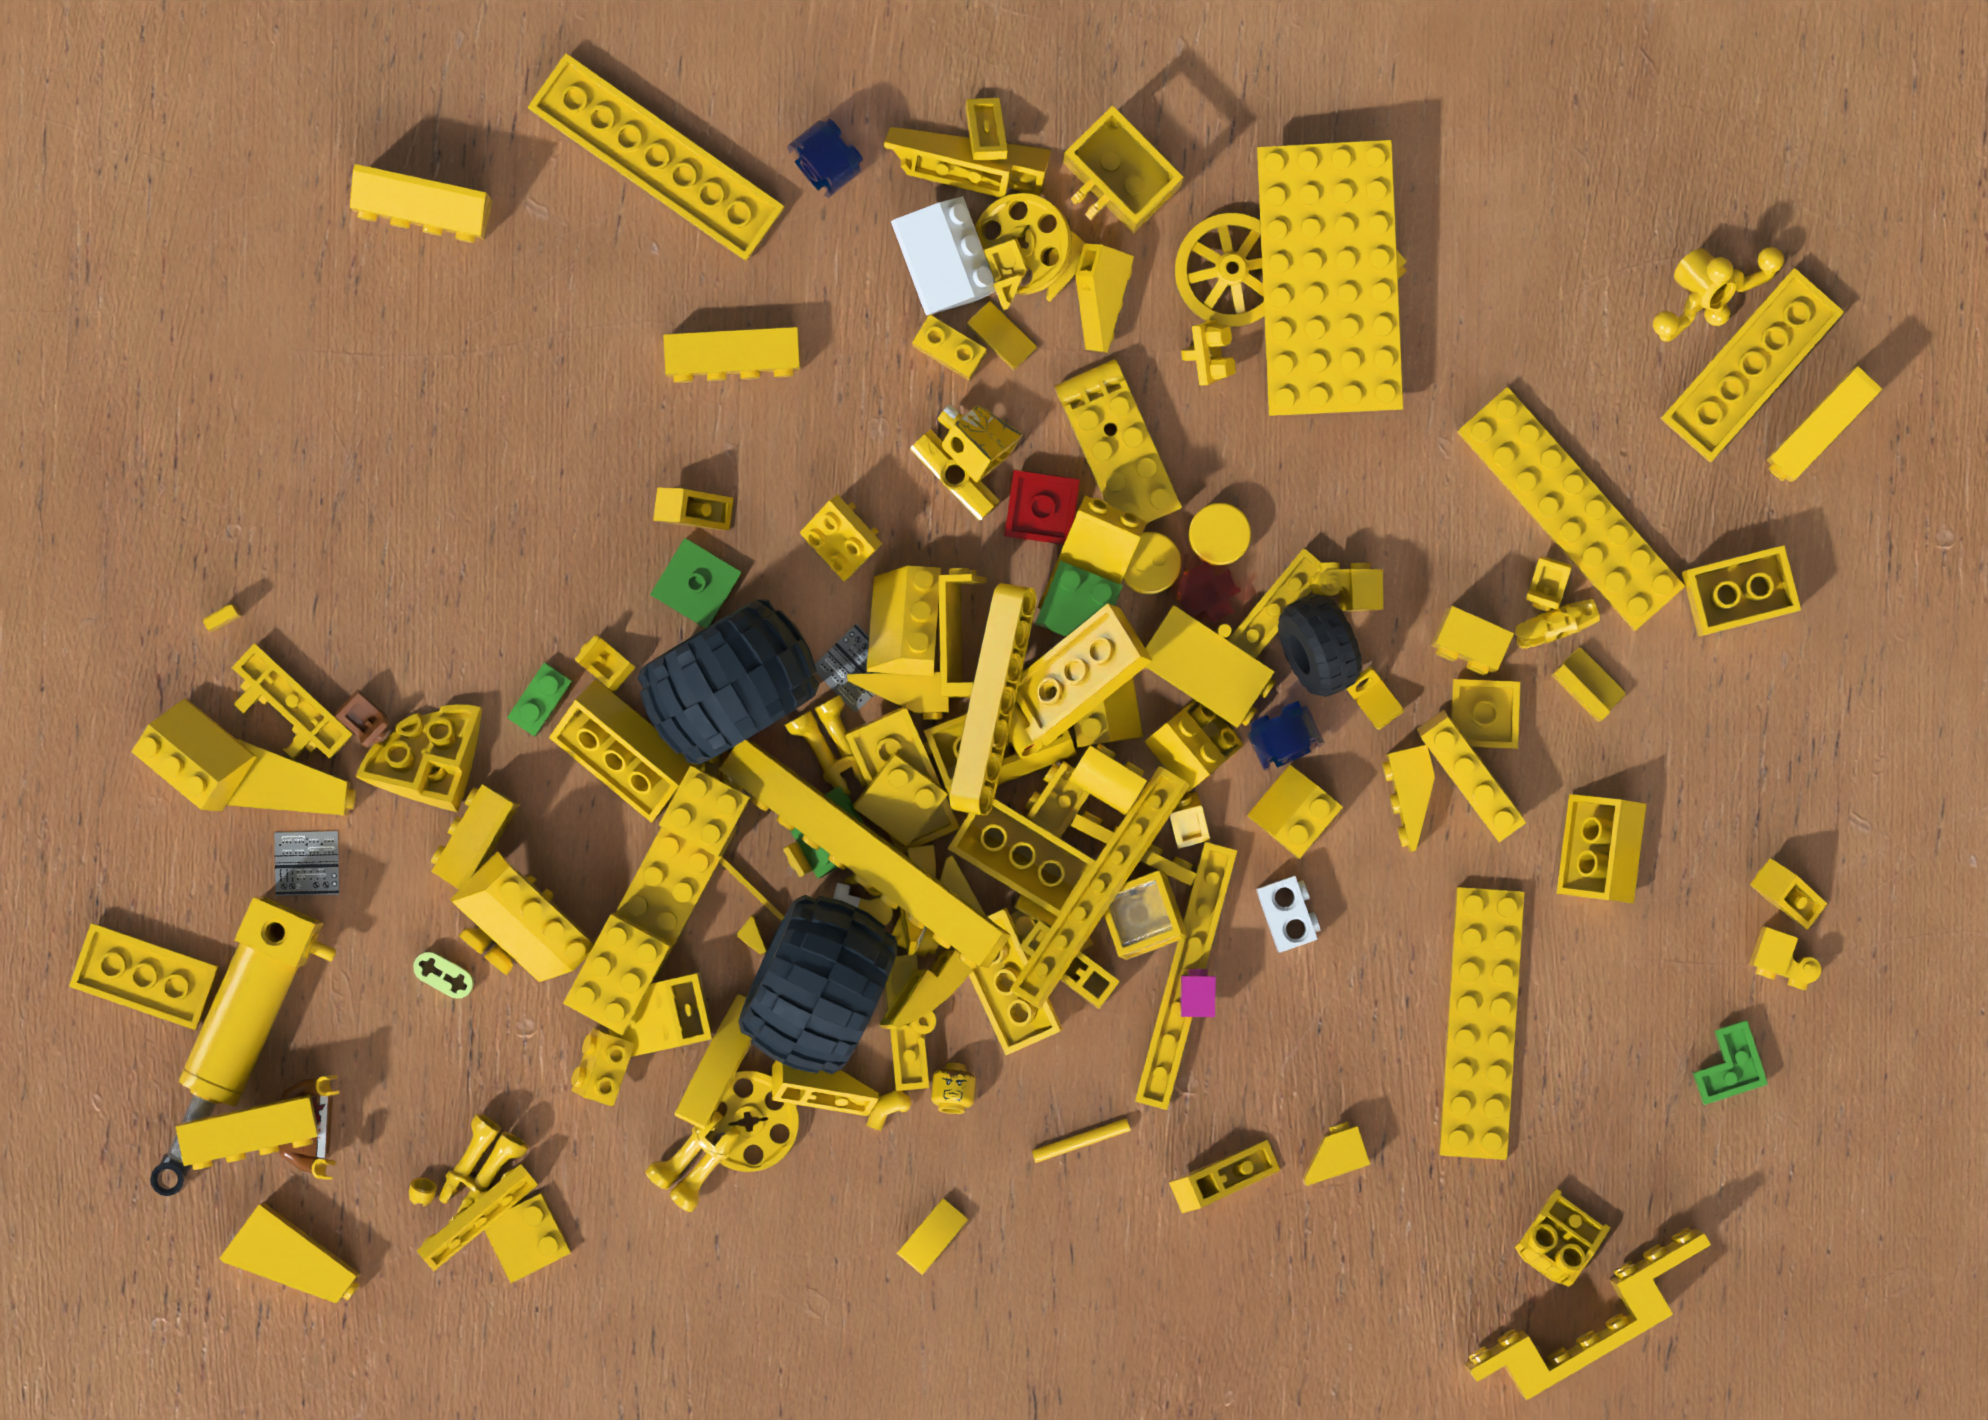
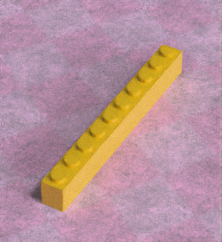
(865, 853)

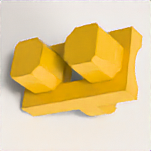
(1208, 339)

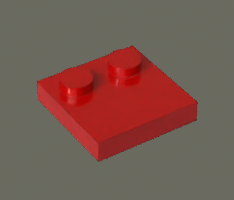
(1041, 506)

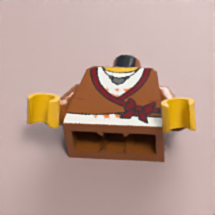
(307, 1157)

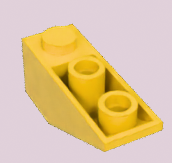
(1100, 289)
(1412, 783)

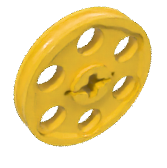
(1038, 241)
(760, 1135)

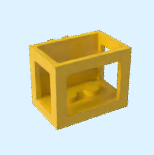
(1121, 171)

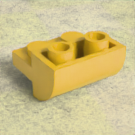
(1108, 779)

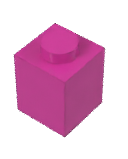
(1197, 994)

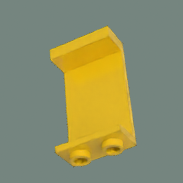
(1100, 541)
(951, 631)
(1208, 667)

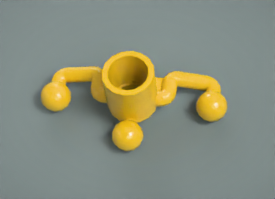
(1711, 286)

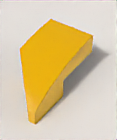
(1007, 268)
(1069, 272)

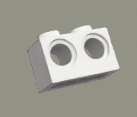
(1278, 916)

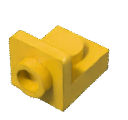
(1189, 821)

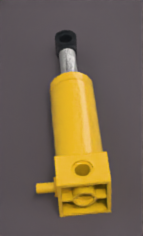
(242, 1015)

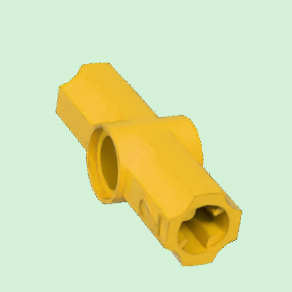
(972, 495)

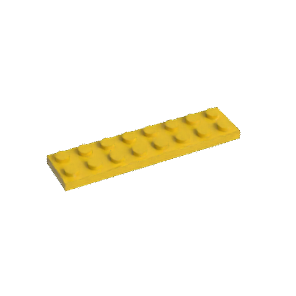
(656, 157)
(1571, 509)
(1481, 1023)

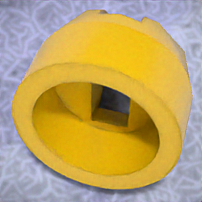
(422, 1191)

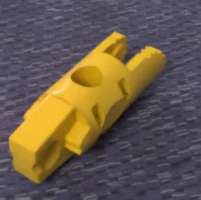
(1557, 624)

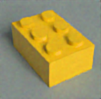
(1741, 591)

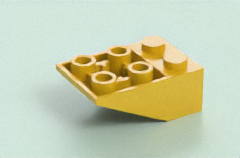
(669, 1016)

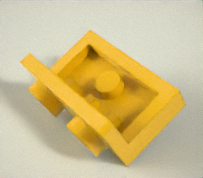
(1058, 802)
(601, 1067)

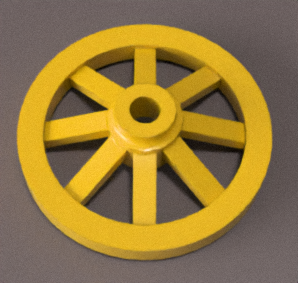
(1225, 279)

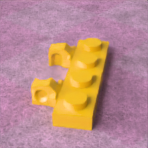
(311, 721)

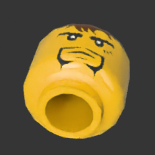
(953, 1089)

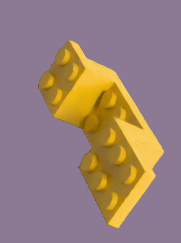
(658, 900)
(1638, 1294)

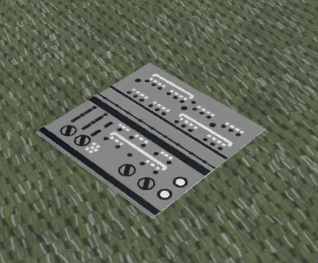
(845, 658)
(306, 863)

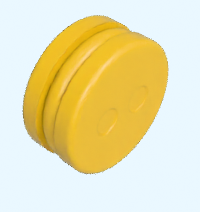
(1219, 534)
(1153, 564)

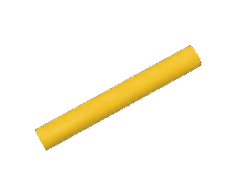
(1081, 1140)

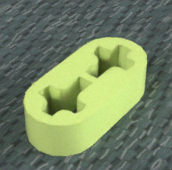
(440, 982)

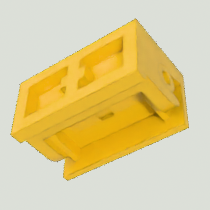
(949, 347)

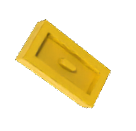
(986, 129)

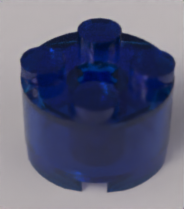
(825, 157)
(1285, 736)

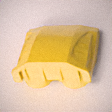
(1561, 1240)

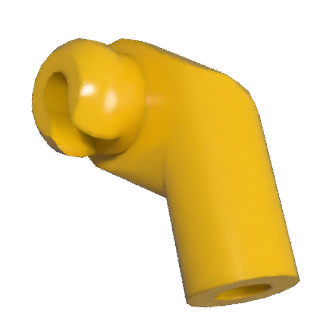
(888, 1104)

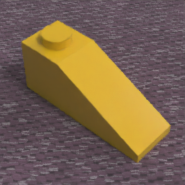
(916, 692)
(1082, 975)
(822, 1090)
(1224, 1177)

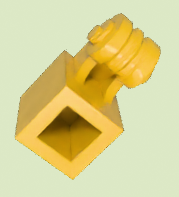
(1357, 587)
(1775, 956)

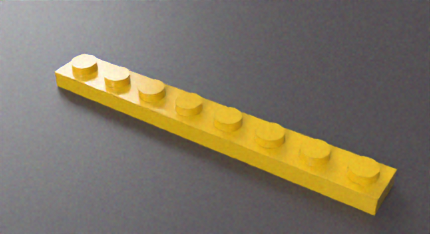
(1099, 887)
(1190, 953)

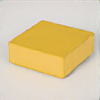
(221, 618)

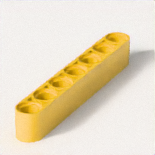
(993, 699)

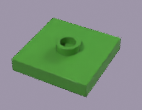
(696, 583)

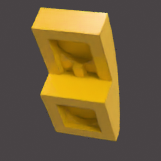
(932, 1236)

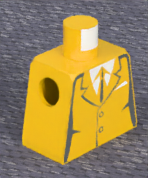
(977, 440)

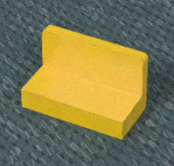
(1588, 684)

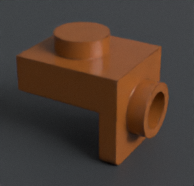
(363, 718)

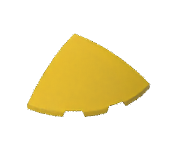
(427, 756)

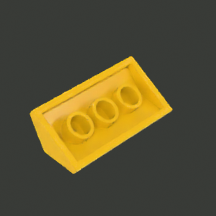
(1012, 1017)

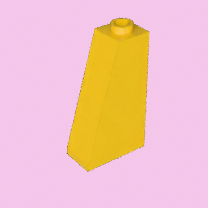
(1823, 424)
(291, 786)
(289, 1256)

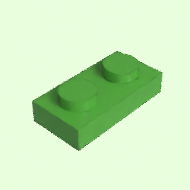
(539, 699)

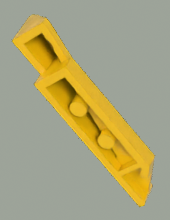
(950, 162)

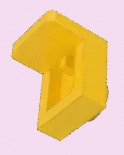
(1548, 583)
(604, 663)

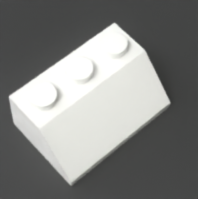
(944, 256)

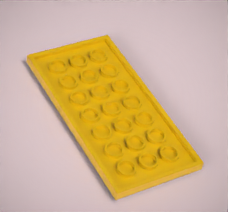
(1330, 277)

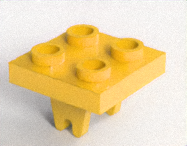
(841, 537)

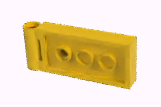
(1127, 462)
(1082, 671)

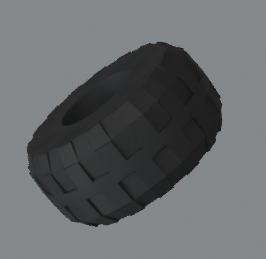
(1320, 645)

